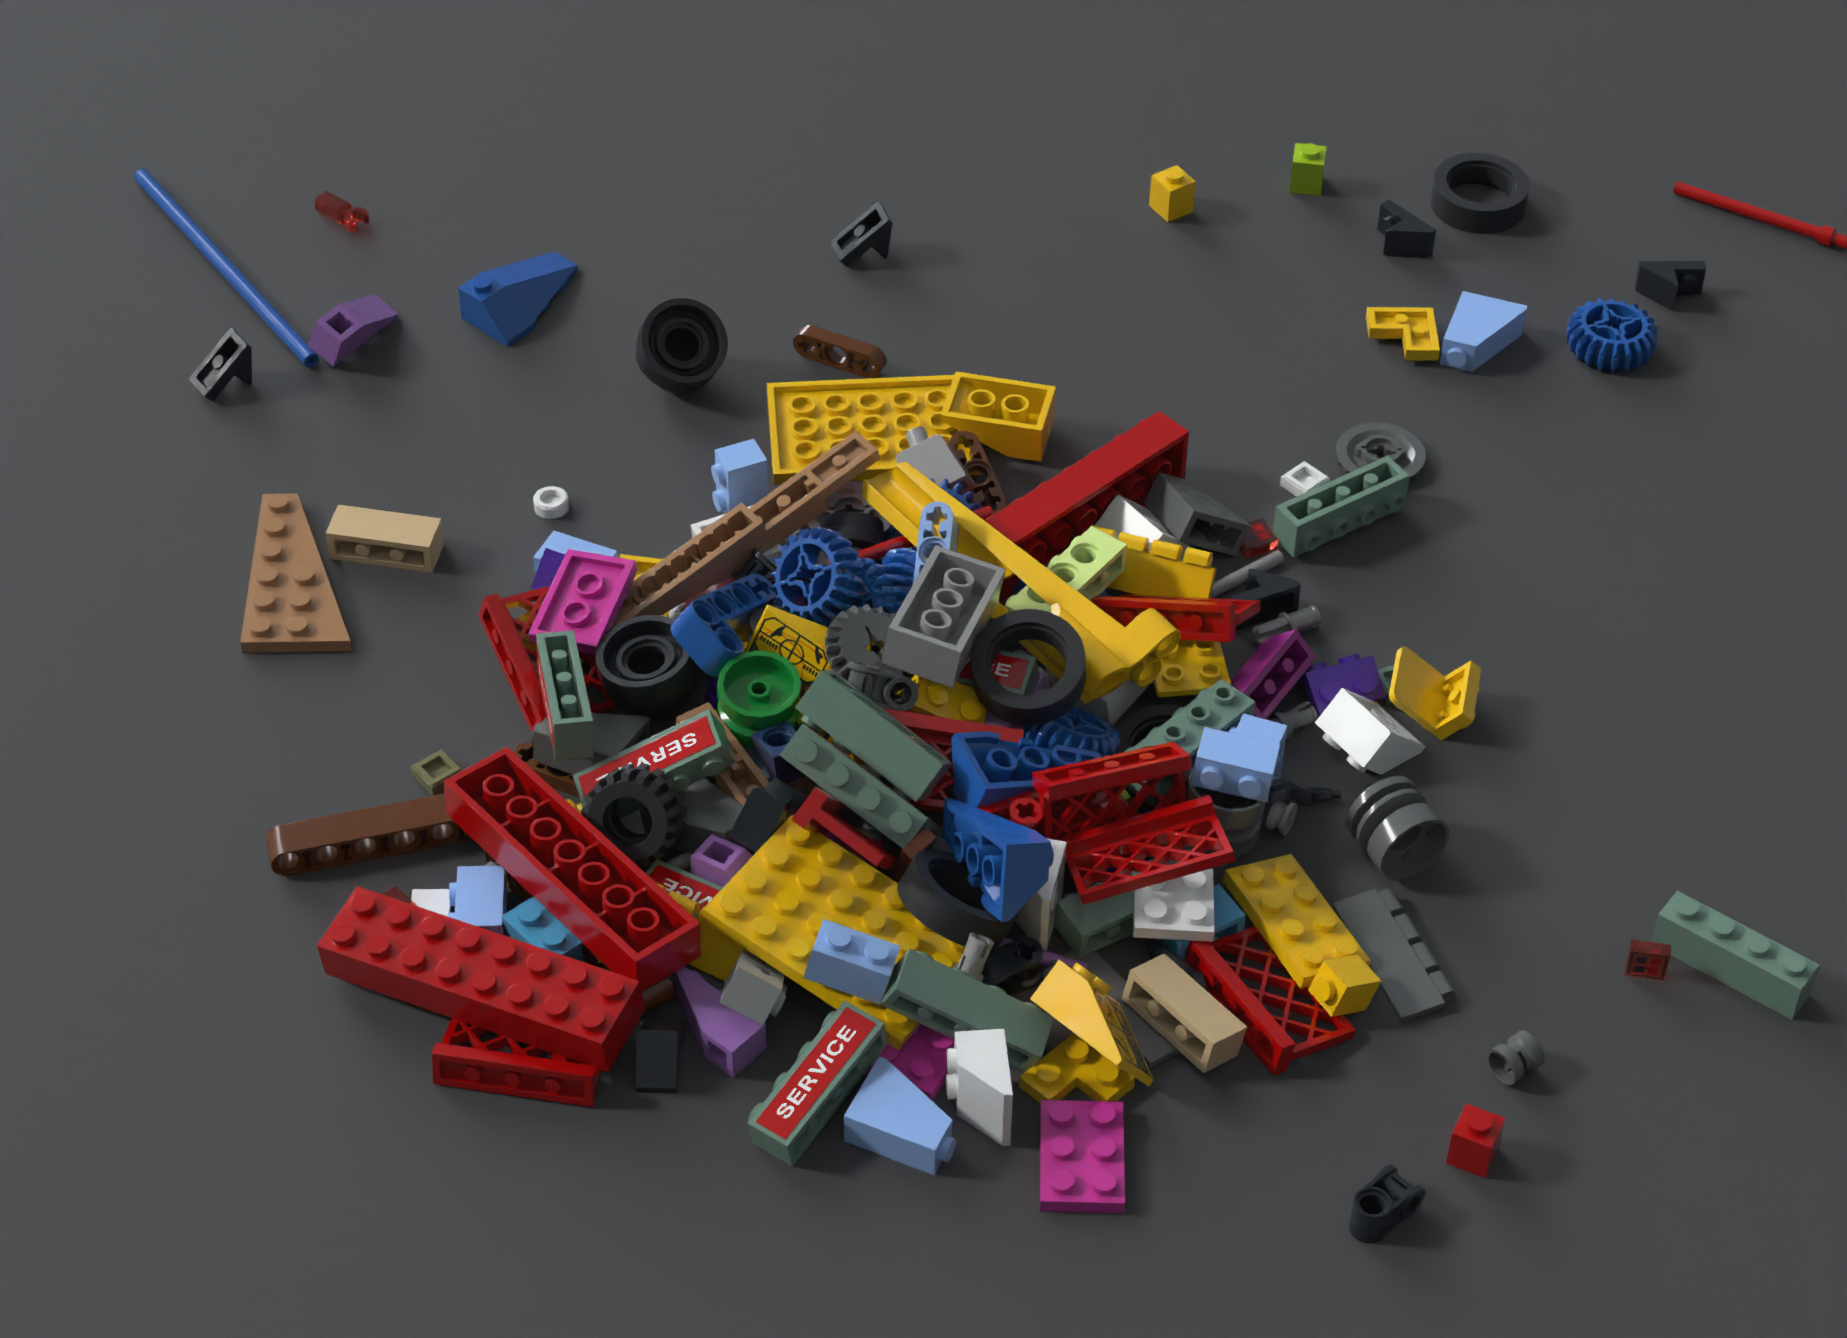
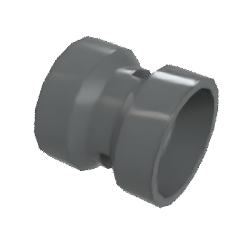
(1517, 1056)

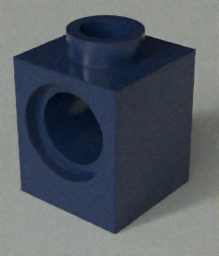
(767, 747)

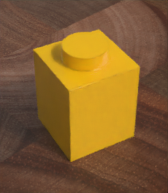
(1172, 193)
(1344, 985)

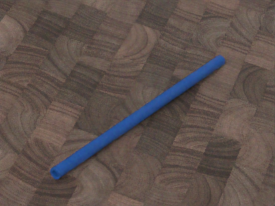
(227, 268)

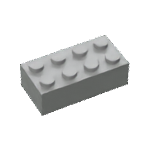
(943, 616)

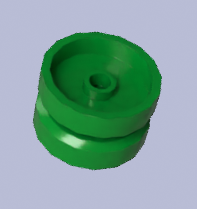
(757, 693)

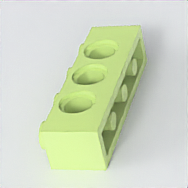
(1085, 565)

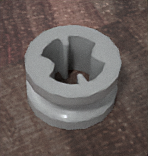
(1281, 817)

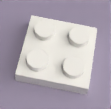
(1176, 908)

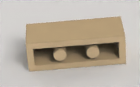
(385, 538)
(1184, 1013)

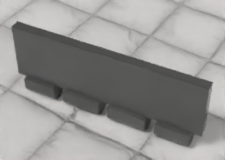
(1396, 953)
(1151, 1043)

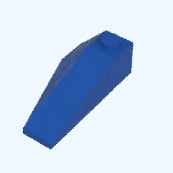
(511, 297)
(998, 769)
(1001, 856)

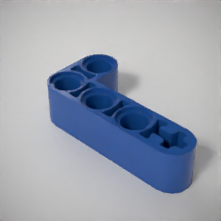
(710, 620)

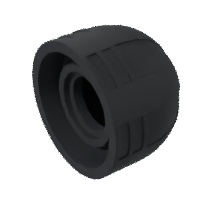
(681, 345)
(645, 667)

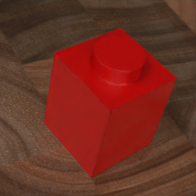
(1475, 1140)

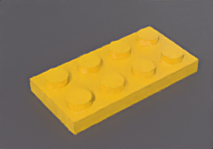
(1291, 915)

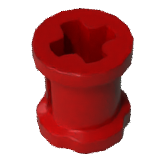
(1026, 812)

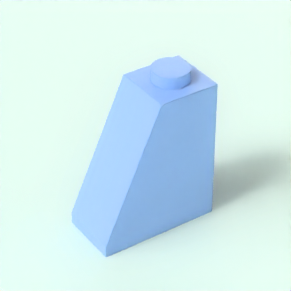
(1480, 330)
(898, 1121)

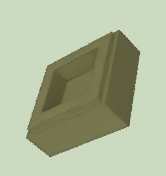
(434, 770)

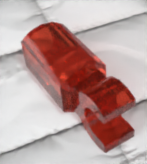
(340, 211)

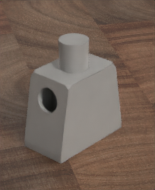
(935, 459)

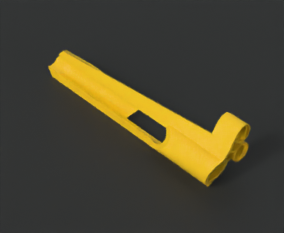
(1111, 650)

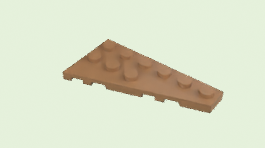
(288, 589)

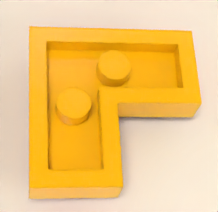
(1411, 324)
(1072, 1066)

